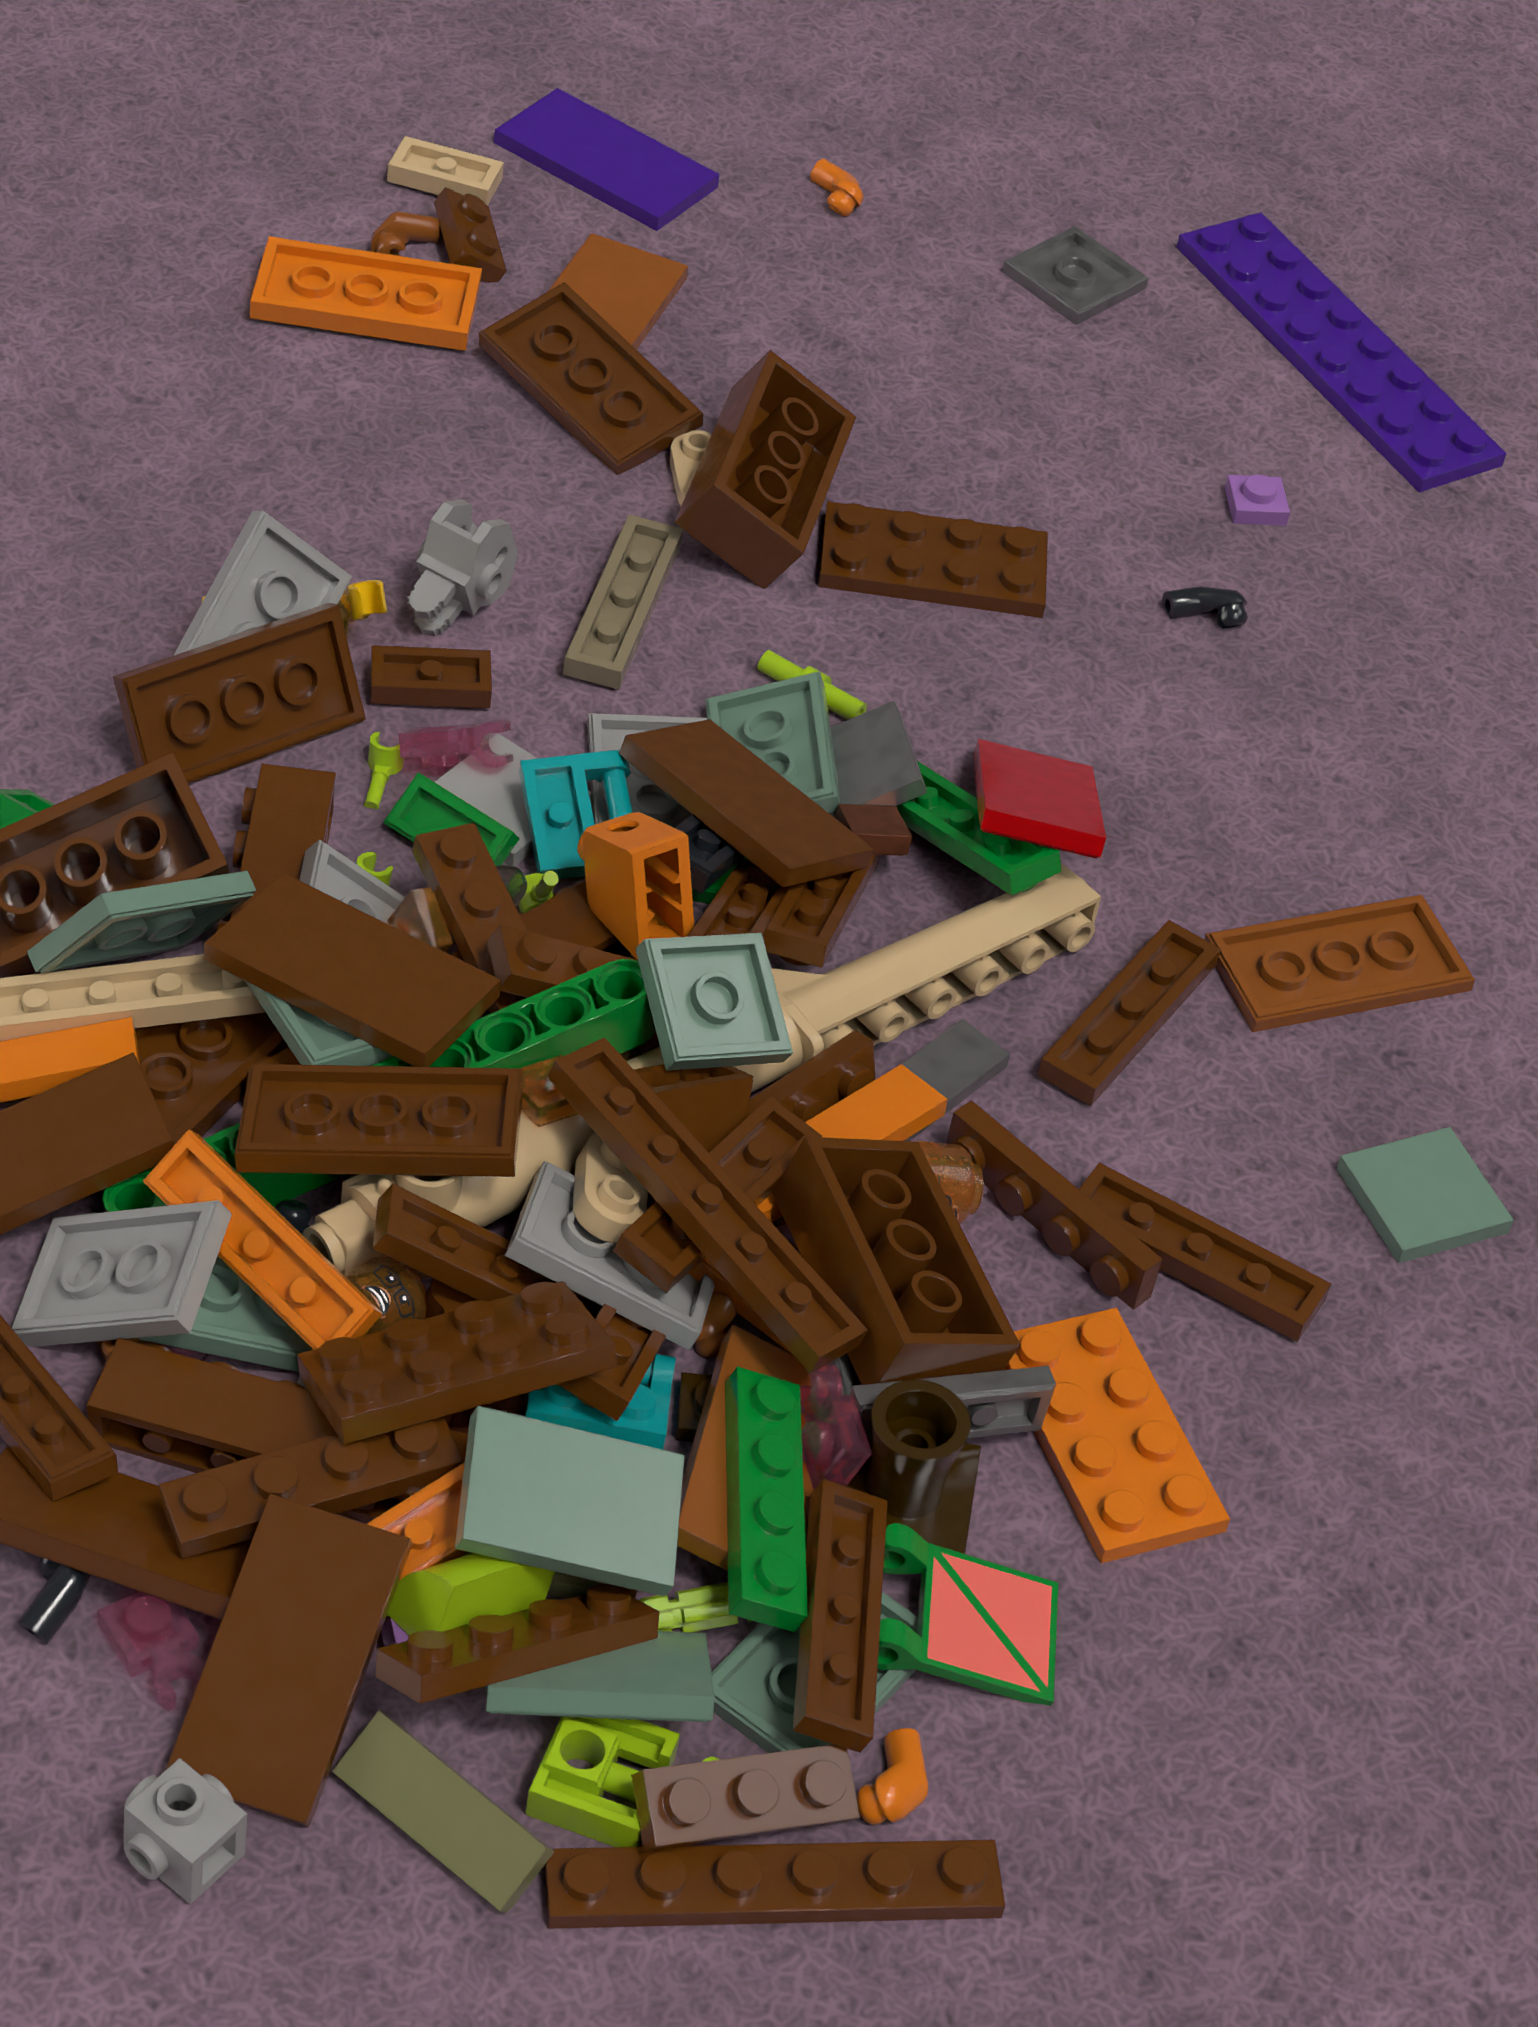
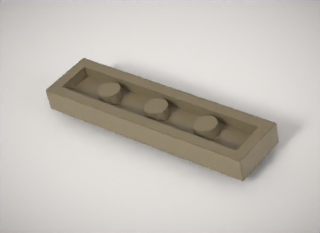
(623, 602)

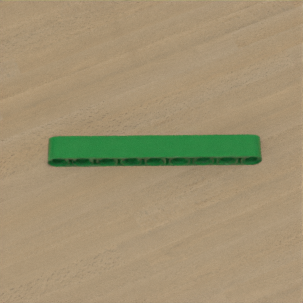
(549, 1024)

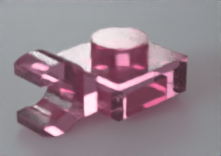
(442, 744)

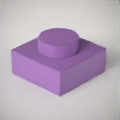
(1257, 500)

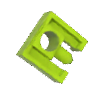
(574, 1796)

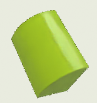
(465, 1588)

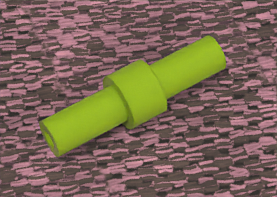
(837, 699)

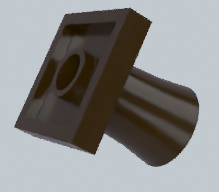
(922, 1461)

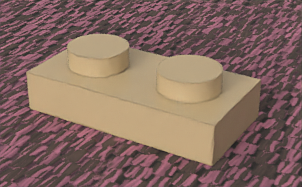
(434, 167)

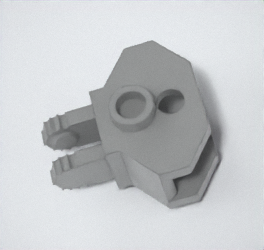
(460, 566)

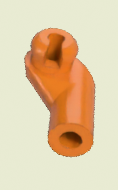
(843, 186)
(901, 1785)

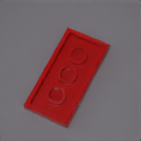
(1038, 799)

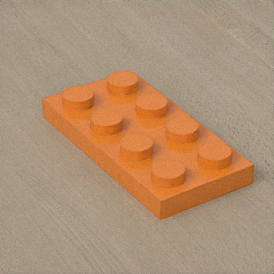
(366, 293)
(1117, 1440)

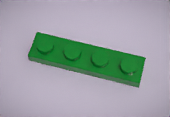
(951, 822)
(765, 1500)

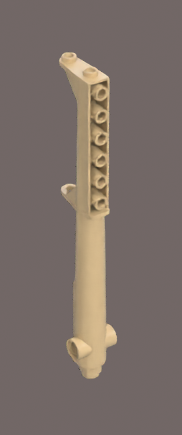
(872, 994)

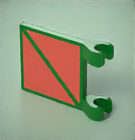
(974, 1621)

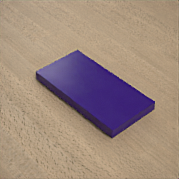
(606, 159)

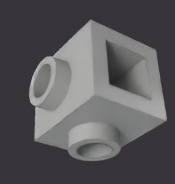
(183, 1829)

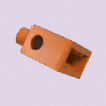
(638, 878)

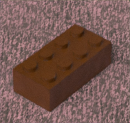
(766, 470)
(102, 841)
(895, 1257)

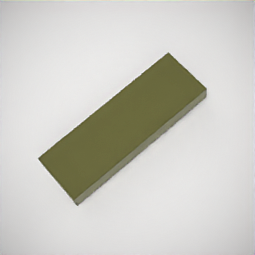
(443, 1812)

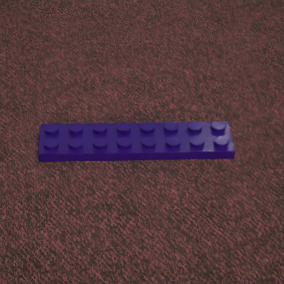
(1341, 352)

